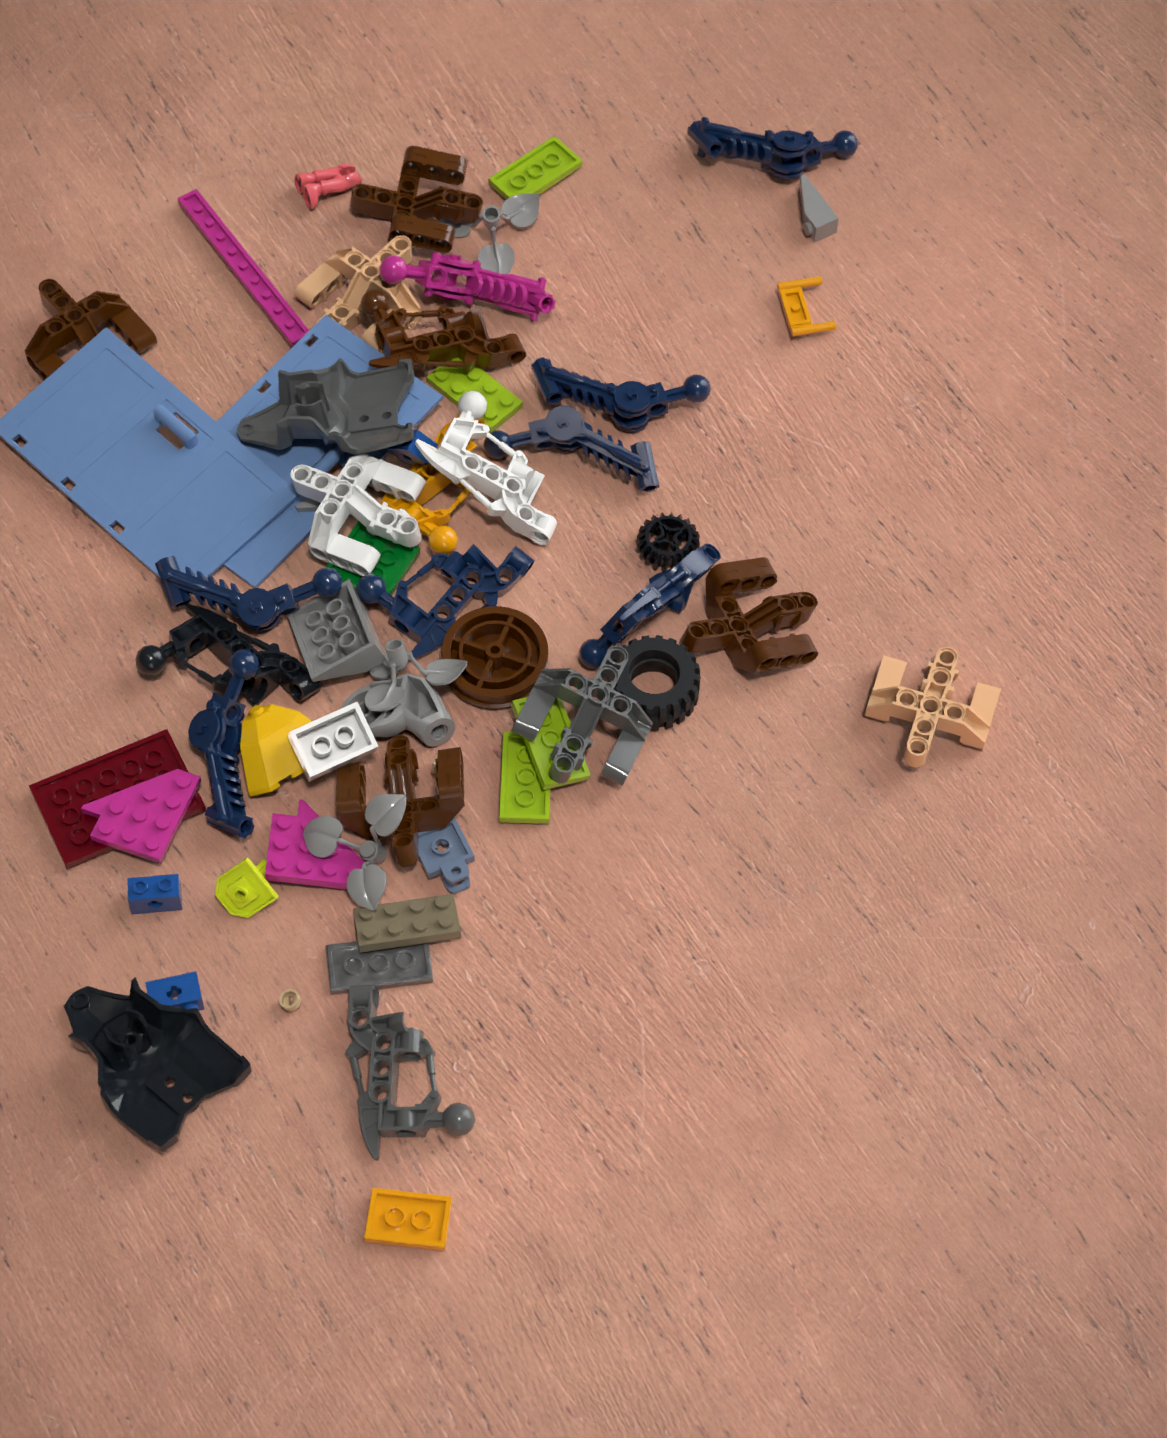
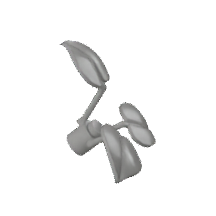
(522, 212)
(385, 696)
(368, 883)

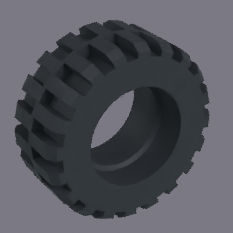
(666, 658)

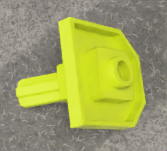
(244, 888)

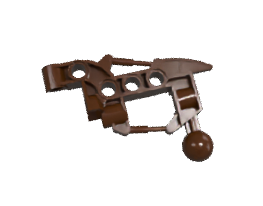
(462, 337)

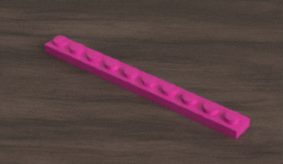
(243, 267)

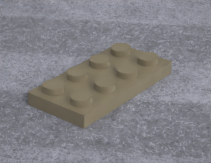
(407, 923)

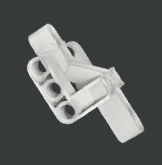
(352, 481)

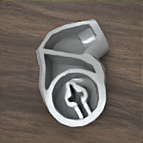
(419, 712)

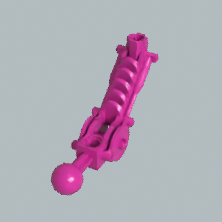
(504, 290)

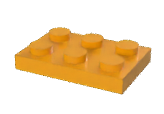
(408, 1219)

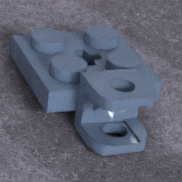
(450, 863)

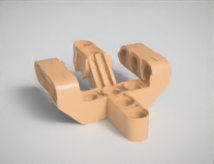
(364, 276)
(972, 720)

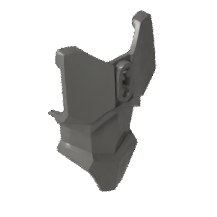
(335, 406)

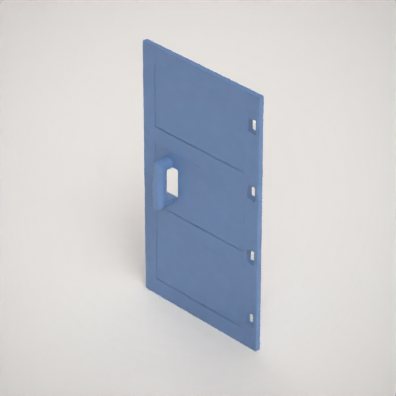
(99, 430)
(288, 530)

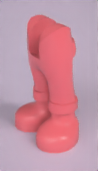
(326, 181)

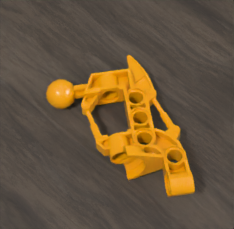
(441, 537)

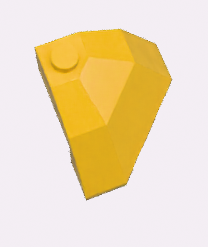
(266, 747)

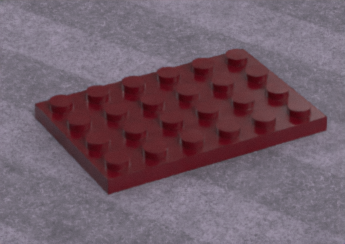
(65, 793)

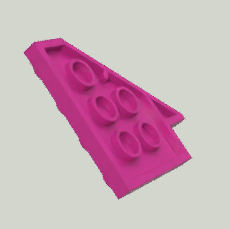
(144, 815)
(293, 863)

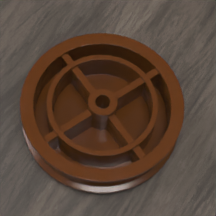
(502, 655)

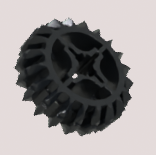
(671, 534)

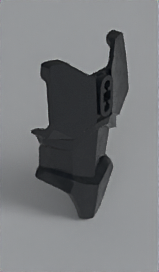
(144, 1050)

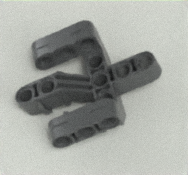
(557, 683)

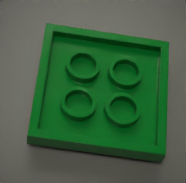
(393, 562)

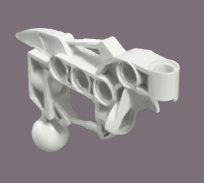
(512, 504)

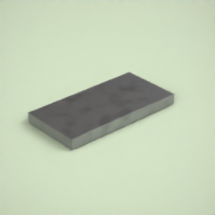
(380, 968)

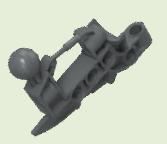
(407, 1044)

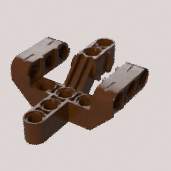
(410, 211)
(79, 322)
(738, 631)
(400, 774)

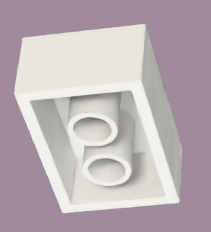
(332, 741)

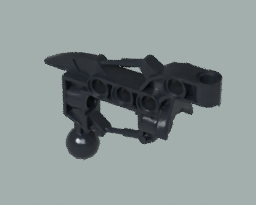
(224, 639)

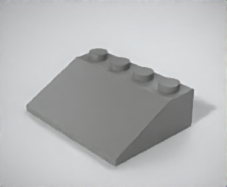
(337, 635)

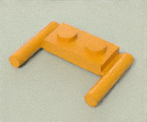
(796, 309)

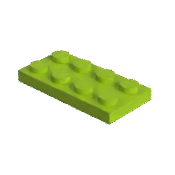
(536, 170)
(455, 382)
(545, 741)
(521, 791)

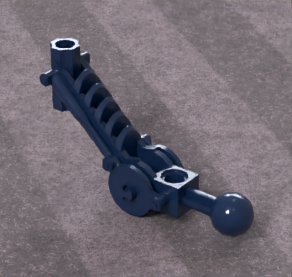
(781, 152)
(628, 404)
(567, 432)
(256, 607)
(219, 737)

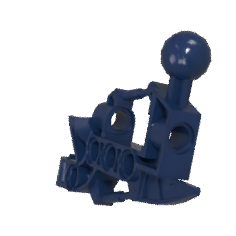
(665, 590)
(429, 628)

